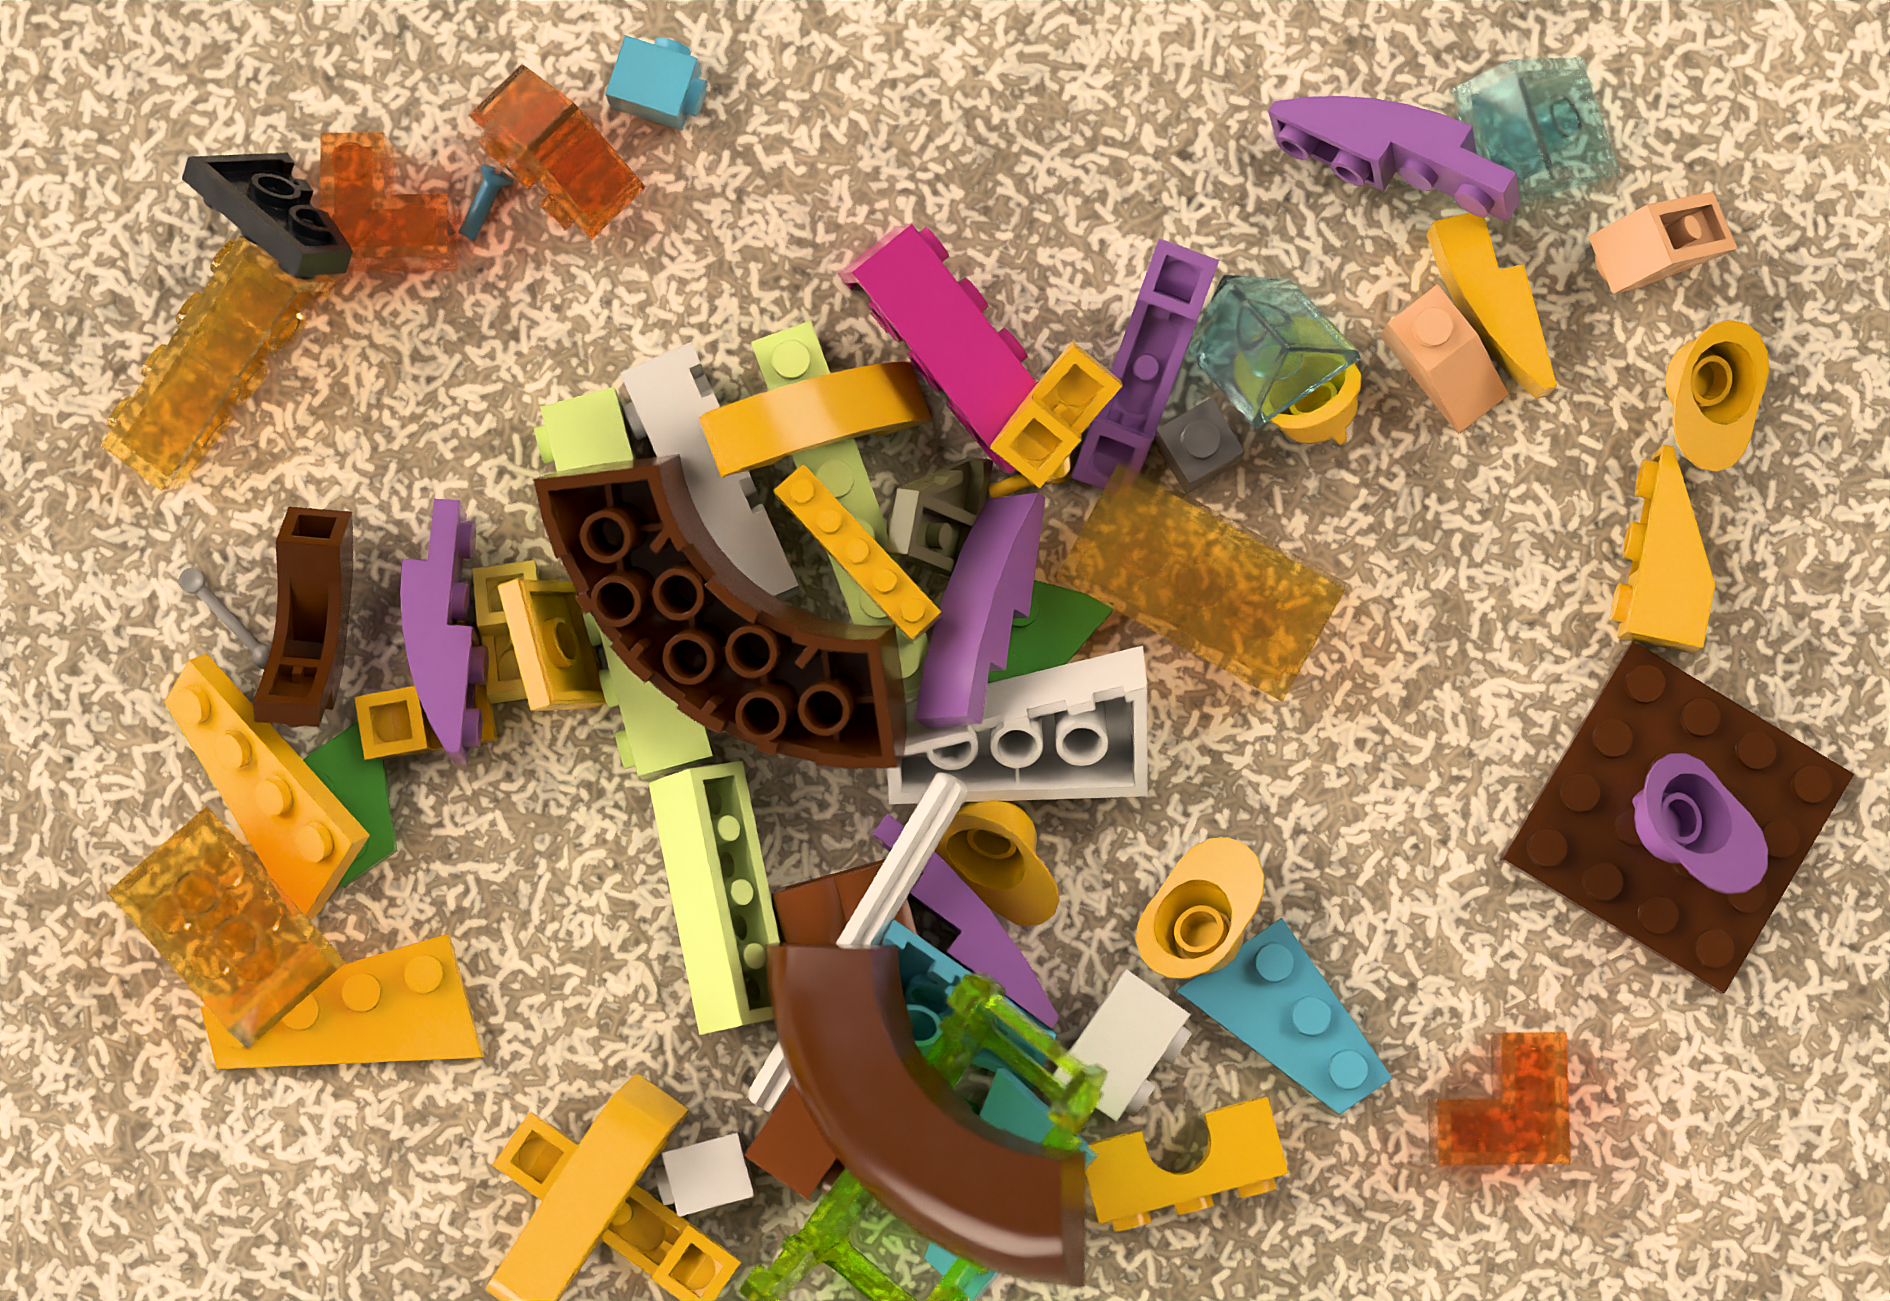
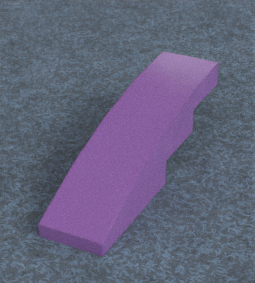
(982, 598)
(982, 941)

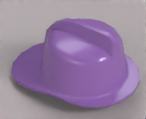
(1697, 822)

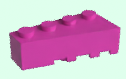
(945, 330)

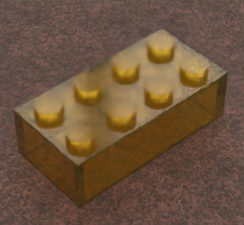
(1202, 580)

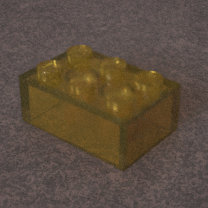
(226, 927)

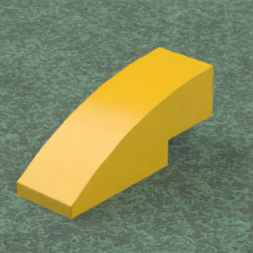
(1493, 300)

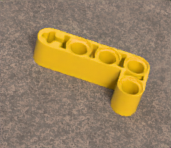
(588, 1193)

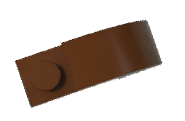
(311, 618)

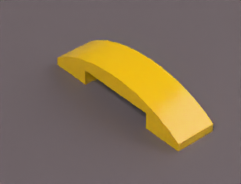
(814, 415)
(643, 1230)

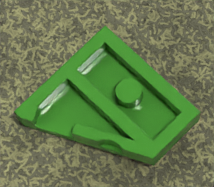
(1053, 632)
(363, 792)

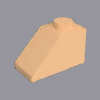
(1661, 241)
(1445, 358)

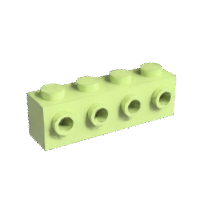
(717, 892)

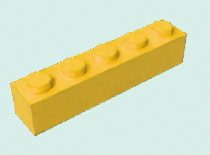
(857, 553)

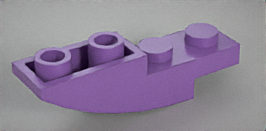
(1377, 137)
(440, 654)

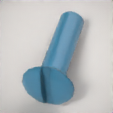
(483, 201)

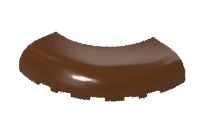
(713, 634)
(908, 1130)

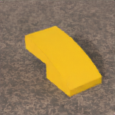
(1056, 414)
(397, 725)

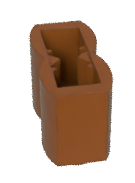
(824, 905)

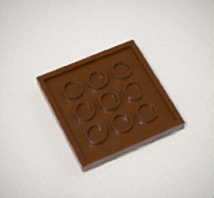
(1584, 830)

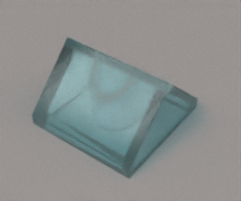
(1267, 345)

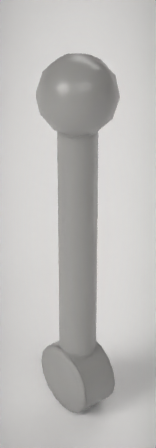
(194, 582)

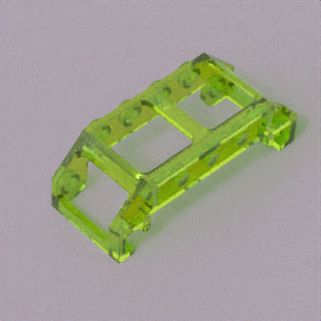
(965, 1033)

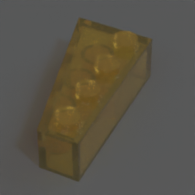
(209, 363)

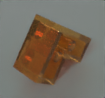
(555, 146)
(383, 227)
(1523, 1118)

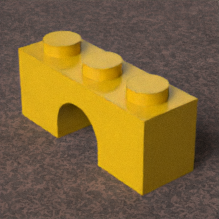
(1239, 1154)

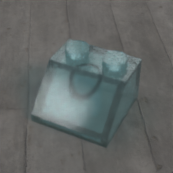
(1540, 124)

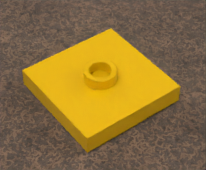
(552, 645)

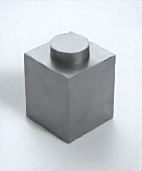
(1198, 445)

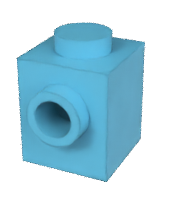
(657, 82)

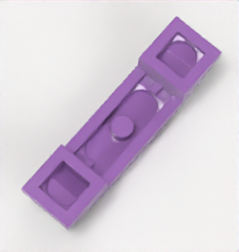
(1147, 361)

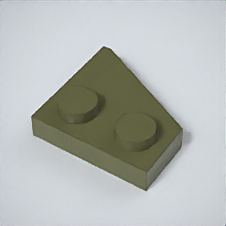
(938, 513)

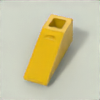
(1669, 572)

